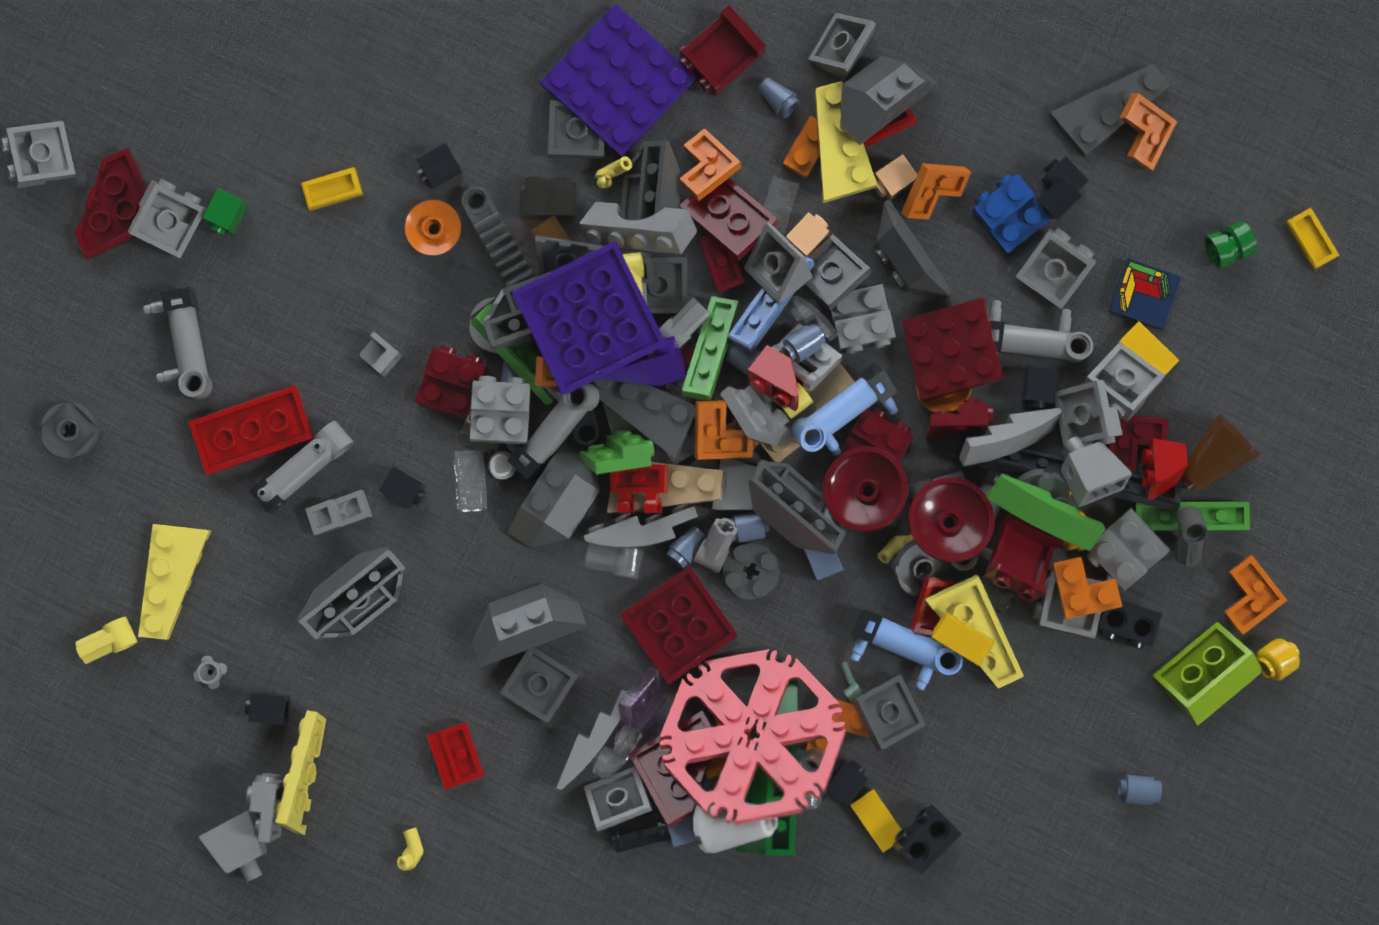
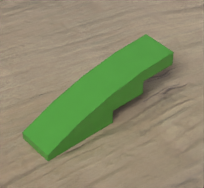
(1044, 512)

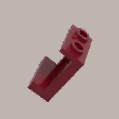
(722, 52)
(1022, 558)

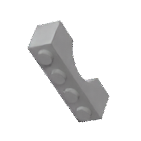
(664, 232)

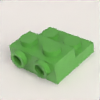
(623, 452)

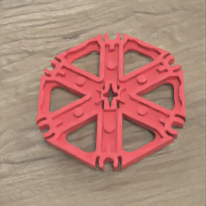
(770, 753)

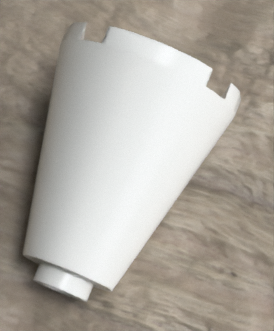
(720, 836)

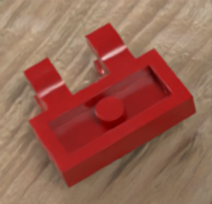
(647, 480)

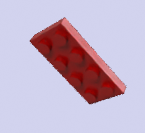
(251, 430)

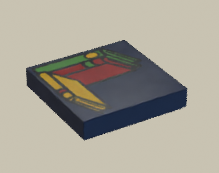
(1144, 294)

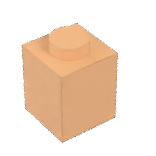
(895, 178)
(808, 234)

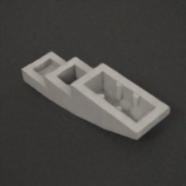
(1005, 439)
(587, 747)

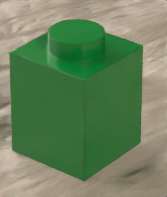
(225, 212)

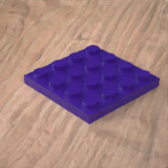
(618, 80)
(589, 318)

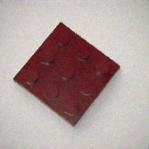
(953, 349)
(678, 625)

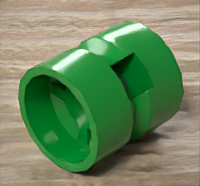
(1226, 246)

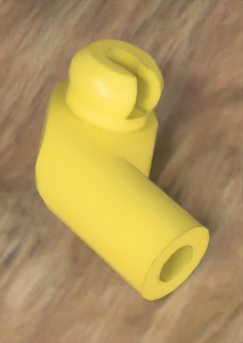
(612, 170)
(893, 547)
(413, 851)

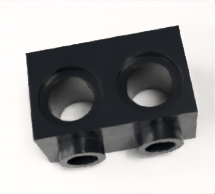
(1128, 616)
(931, 844)

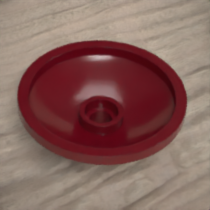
(852, 475)
(963, 505)

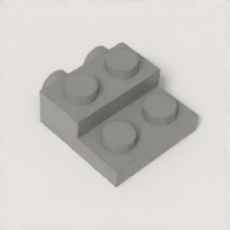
(37, 154)
(167, 217)
(1056, 267)
(863, 320)
(1126, 380)
(500, 411)
(1087, 414)
(757, 415)
(1127, 549)
(1050, 613)
(263, 798)

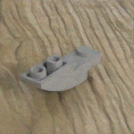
(630, 534)

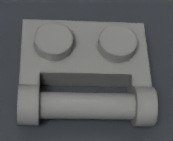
(820, 363)

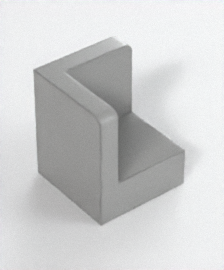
(380, 355)

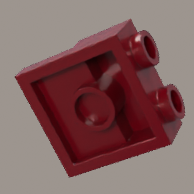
(450, 381)
(969, 419)
(877, 432)

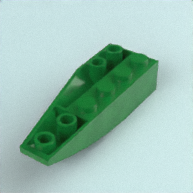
(765, 791)

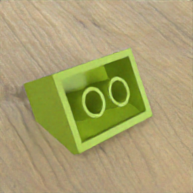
(1208, 673)

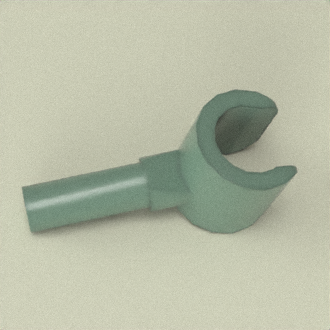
(853, 690)

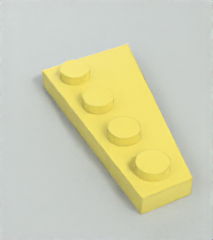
(842, 160)
(168, 576)
(971, 605)
(302, 774)

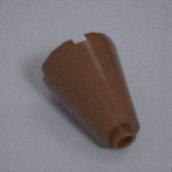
(1217, 455)

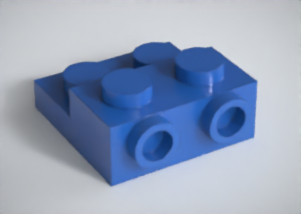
(1010, 213)

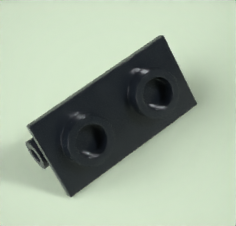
(639, 832)

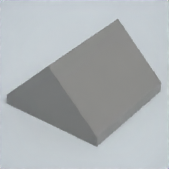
(842, 44)
(777, 264)
(617, 798)

